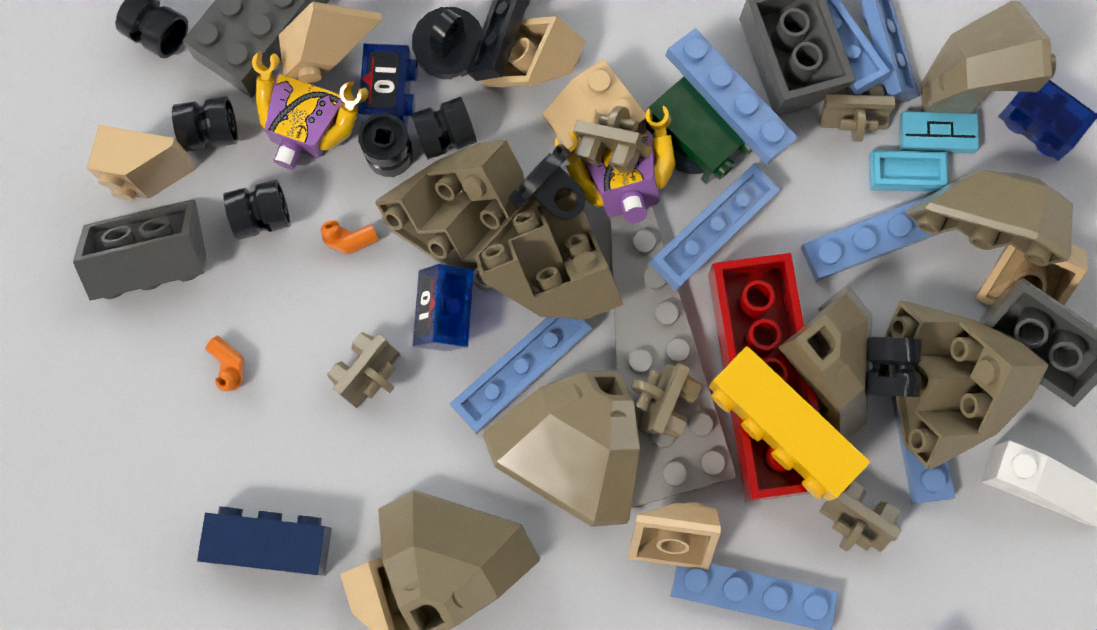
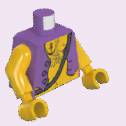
(302, 114)
(623, 191)

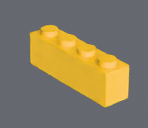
(788, 425)

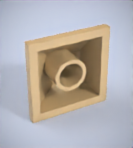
(322, 39)
(540, 53)
(1055, 279)
(676, 535)
(372, 597)

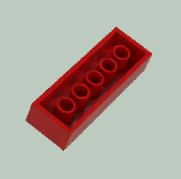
(760, 309)

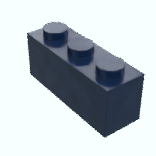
(265, 541)

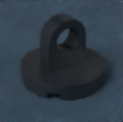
(446, 42)
(546, 182)

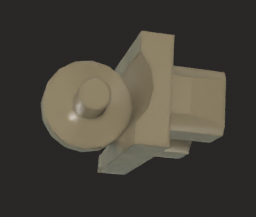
(857, 112)
(612, 133)
(367, 372)
(659, 397)
(859, 523)

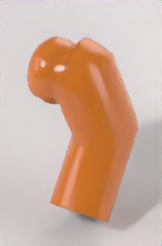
(345, 240)
(231, 364)

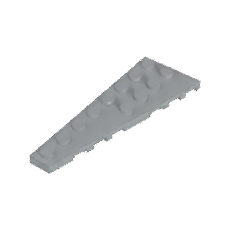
(648, 335)

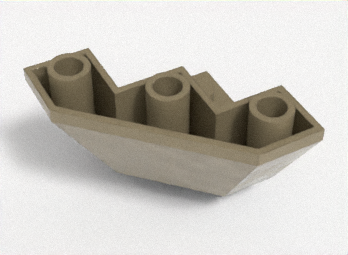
(990, 54)
(456, 204)
(999, 212)
(549, 263)
(834, 361)
(968, 382)
(573, 446)
(449, 558)

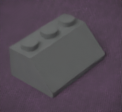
(796, 52)
(140, 250)
(1053, 334)

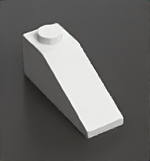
(1042, 481)

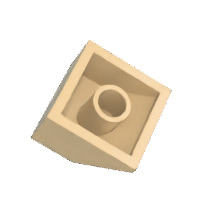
(586, 98)
(137, 162)

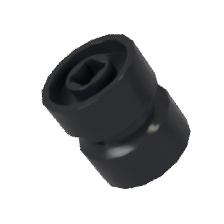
(153, 26)
(192, 128)
(444, 128)
(386, 144)
(256, 209)
(893, 351)

